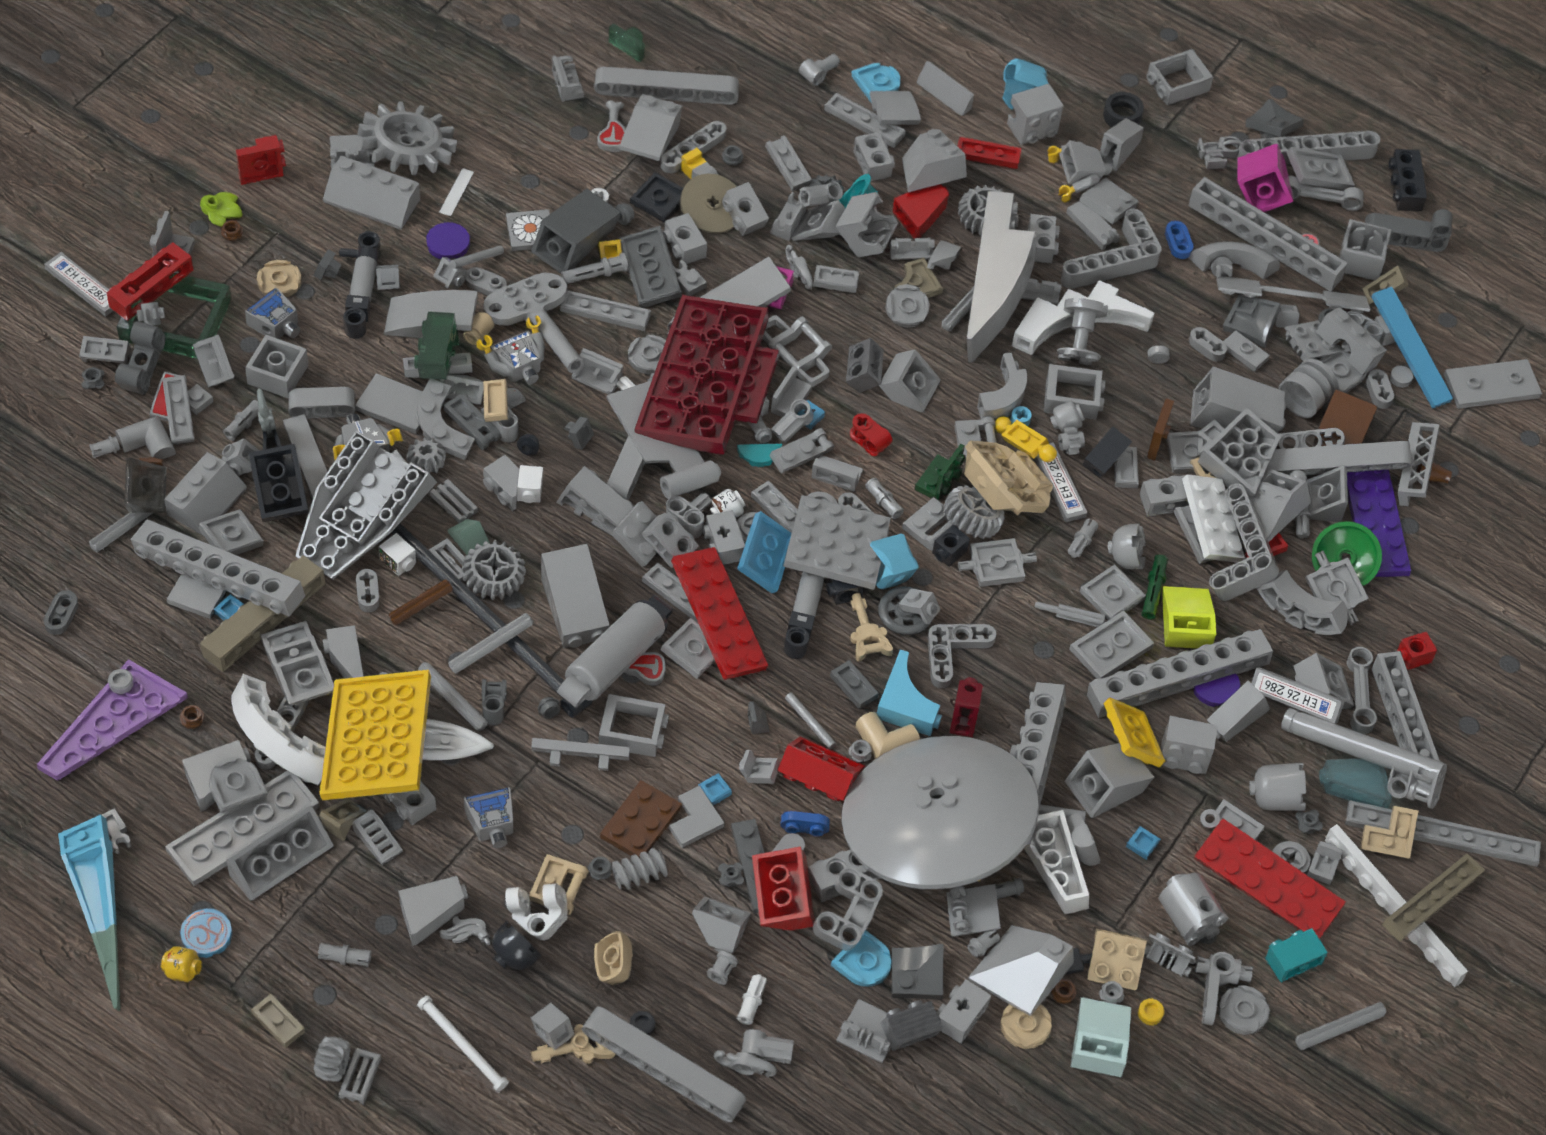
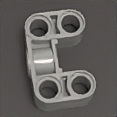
(858, 914)

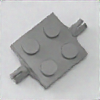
(997, 562)
(1337, 583)

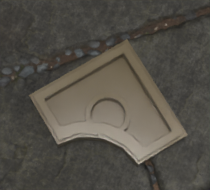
(922, 277)

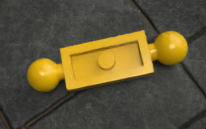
(1025, 439)

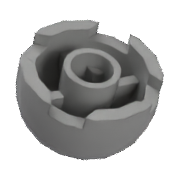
(1128, 546)

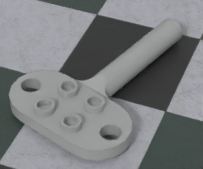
(532, 298)

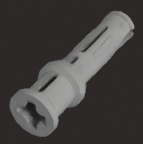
(607, 269)

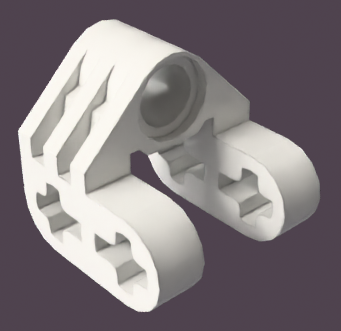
(554, 899)

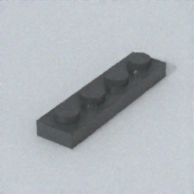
(747, 844)

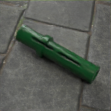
(1159, 565)

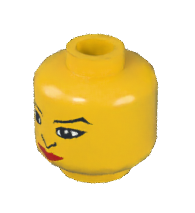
(181, 964)

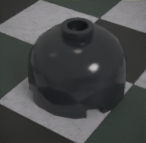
(513, 948)

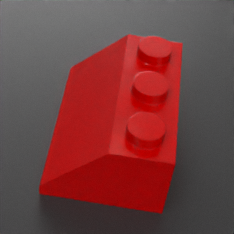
(819, 768)
(783, 889)

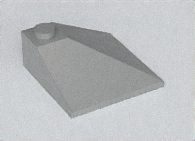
(1023, 967)

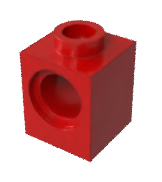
(1423, 647)

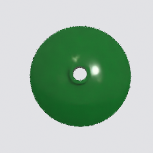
(1353, 540)

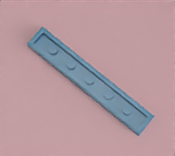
(1412, 347)

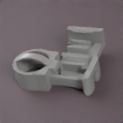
(1215, 151)

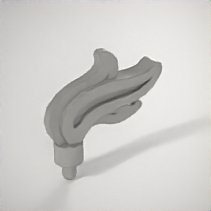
(464, 929)

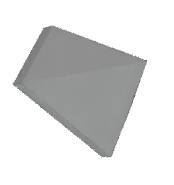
(465, 385)

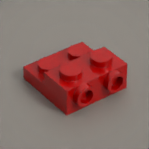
(261, 161)

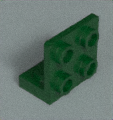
(940, 474)

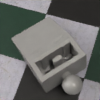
(1280, 500)

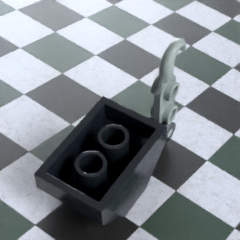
(276, 472)

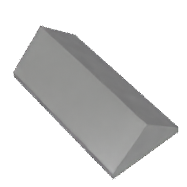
(279, 853)

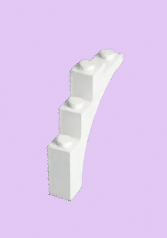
(1048, 319)

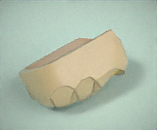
(613, 958)

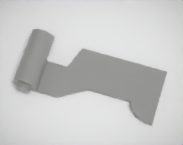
(688, 465)

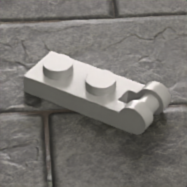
(801, 451)

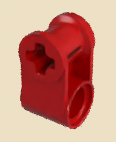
(870, 437)

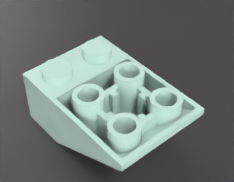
(1101, 1037)

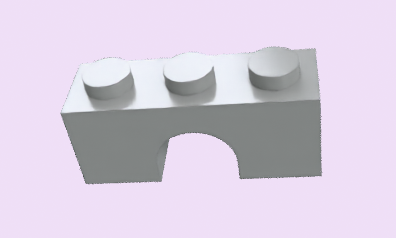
(1365, 350)

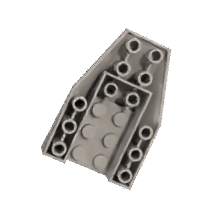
(359, 504)

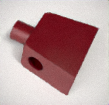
(969, 697)

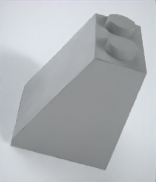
(1107, 779)

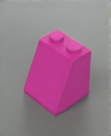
(1264, 178)

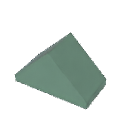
(468, 534)

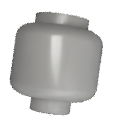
(1067, 415)

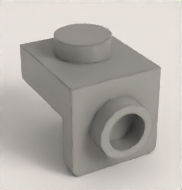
(451, 277)
(920, 603)
(758, 769)
(1325, 862)

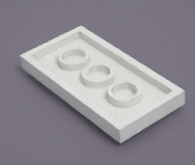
(1213, 518)

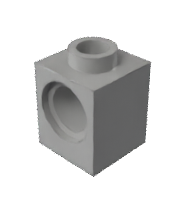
(552, 1026)

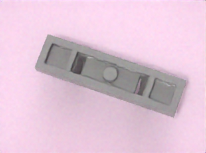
(600, 751)

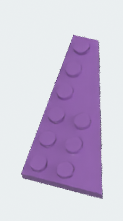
(110, 720)

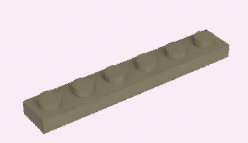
(1433, 897)

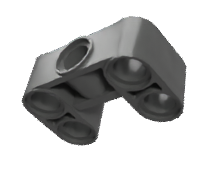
(148, 344)

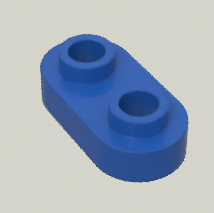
(1179, 244)
(804, 822)

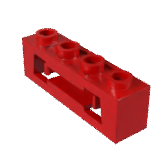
(149, 280)

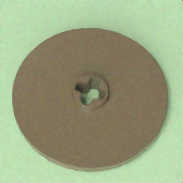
(696, 200)

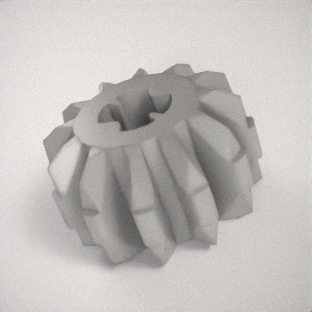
(427, 455)
(332, 1059)

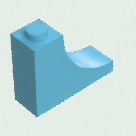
(904, 704)

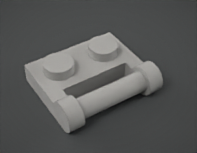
(969, 430)
(925, 521)

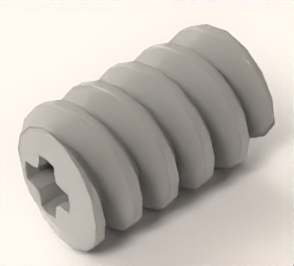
(639, 868)

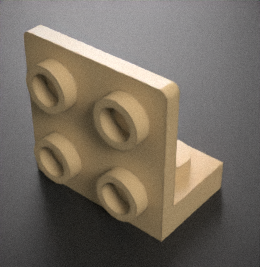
(1116, 958)

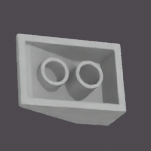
(651, 127)

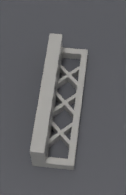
(1409, 474)

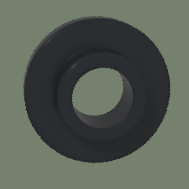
(528, 444)

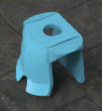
(1022, 76)
(896, 561)

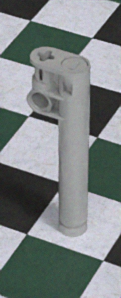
(1419, 773)

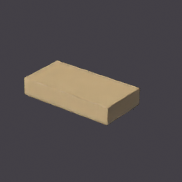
(495, 400)

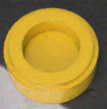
(1150, 1011)

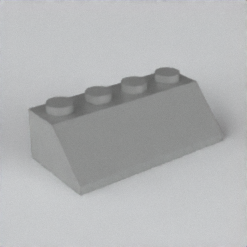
(371, 192)

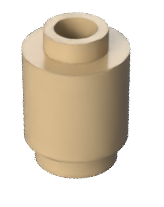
(481, 326)

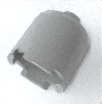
(1279, 787)

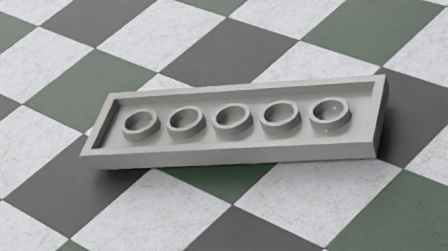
(208, 845)

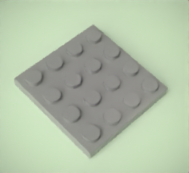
(836, 542)

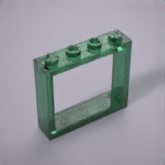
(193, 288)

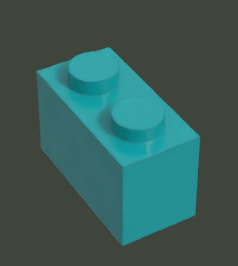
(1295, 954)

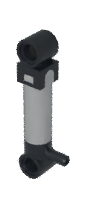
(358, 301)
(803, 615)

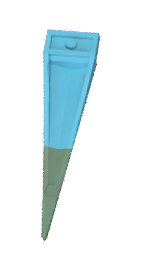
(90, 866)

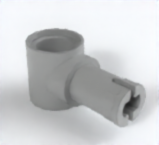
(816, 71)

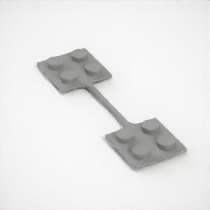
(1251, 288)

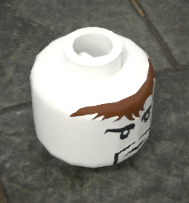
(728, 501)

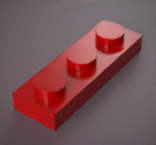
(990, 152)

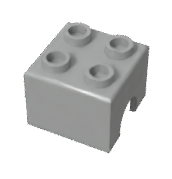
(1037, 114)
(864, 226)
(1364, 249)

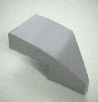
(943, 255)
(1207, 435)

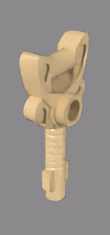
(868, 633)
(579, 1046)

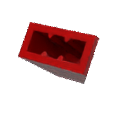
(920, 208)

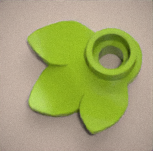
(220, 207)

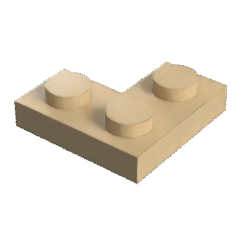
(1395, 840)

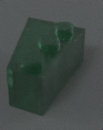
(436, 345)

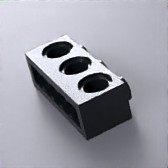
(1407, 180)

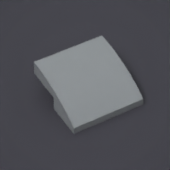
(895, 107)

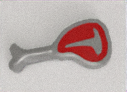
(611, 136)
(648, 668)

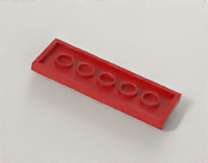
(719, 613)
(1269, 879)

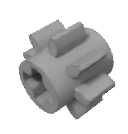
(151, 313)
(1071, 440)

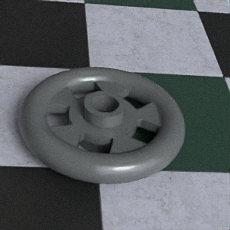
(896, 625)

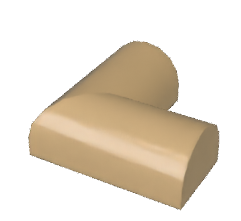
(881, 741)

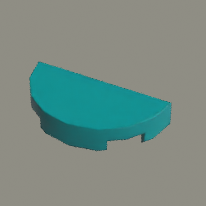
(757, 454)

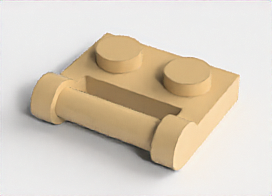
(554, 871)

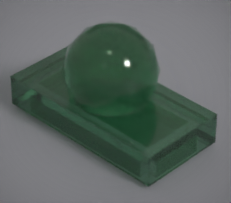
(628, 41)

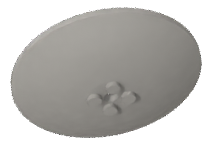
(946, 841)

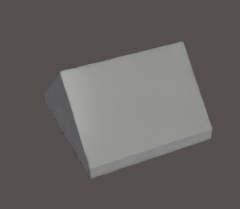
(1328, 495)

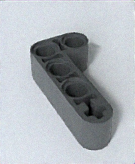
(1416, 233)

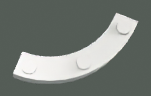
(273, 734)

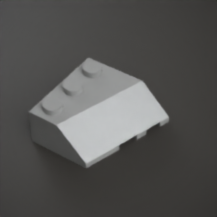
(933, 161)
(1241, 452)

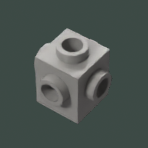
(237, 456)

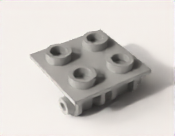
(349, 147)
(1307, 342)
(973, 910)
(1162, 944)
(864, 1031)

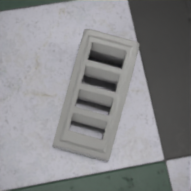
(368, 824)

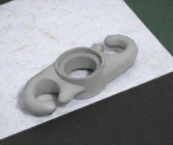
(799, 267)
(745, 1063)

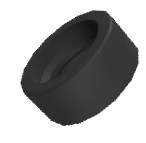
(1123, 99)

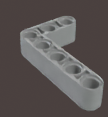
(1138, 256)
(1260, 565)

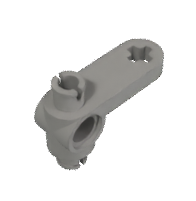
(1216, 978)

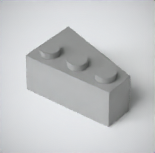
(596, 500)

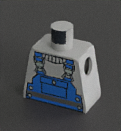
(273, 316)
(491, 815)

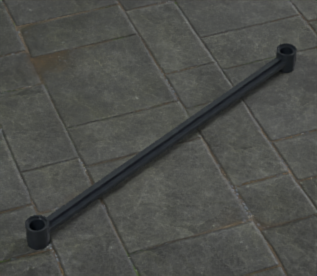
(517, 645)

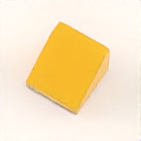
(609, 248)

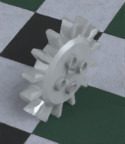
(394, 129)

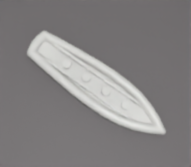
(452, 741)

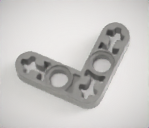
(948, 641)

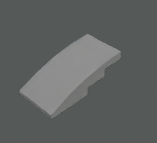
(410, 310)
(297, 663)

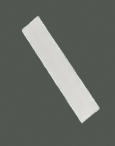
(456, 192)

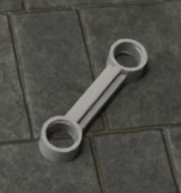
(1329, 194)
(1361, 690)

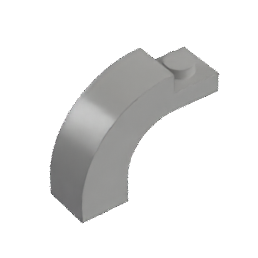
(1004, 400)

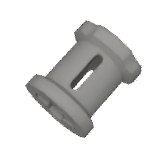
(722, 967)

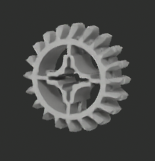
(977, 200)
(972, 512)
(507, 567)

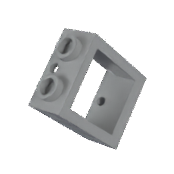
(1193, 66)
(1074, 376)
(637, 744)

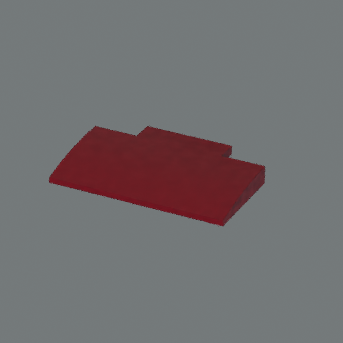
(708, 375)

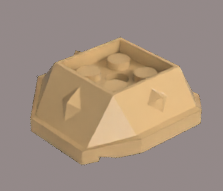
(1007, 478)

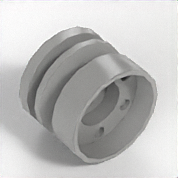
(1309, 388)

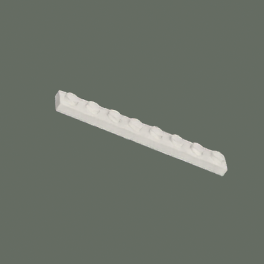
(1391, 900)

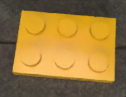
(1134, 732)

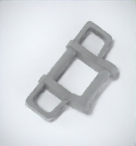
(790, 334)

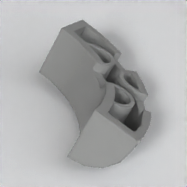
(1246, 255)
(1302, 608)

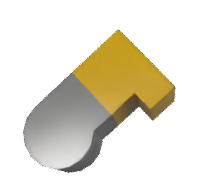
(694, 164)

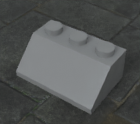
(204, 492)

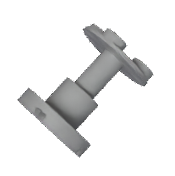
(1083, 322)

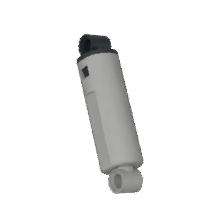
(615, 650)

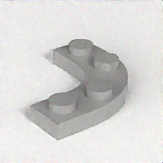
(433, 425)

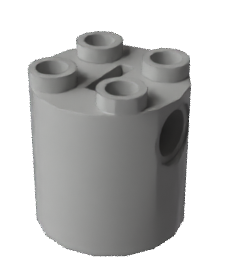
(1192, 907)

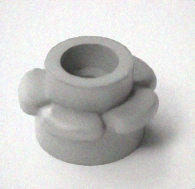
(863, 746)
(1111, 987)

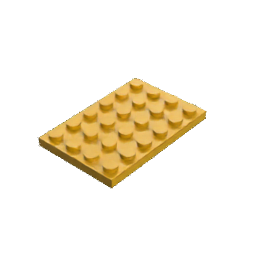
(376, 735)

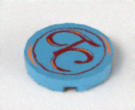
(206, 932)

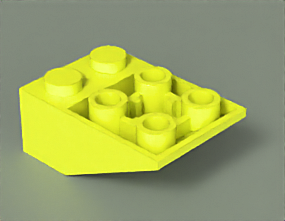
(1188, 617)

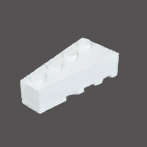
(1057, 862)

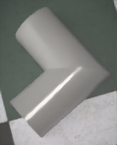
(148, 433)
(1083, 840)

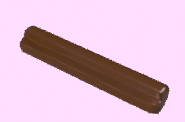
(420, 602)

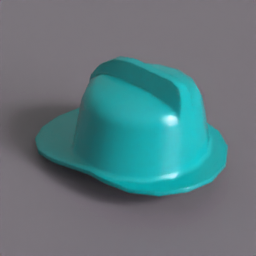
(859, 187)

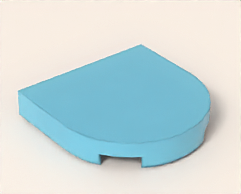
(876, 78)
(865, 963)

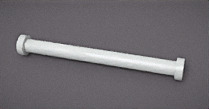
(427, 1005)

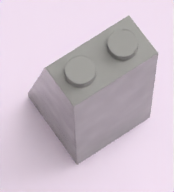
(1226, 395)
(574, 595)

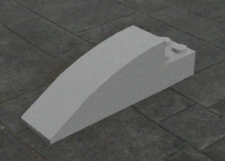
(1001, 272)

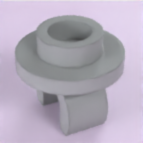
(1221, 267)

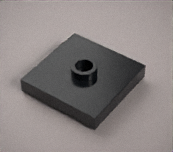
(658, 197)

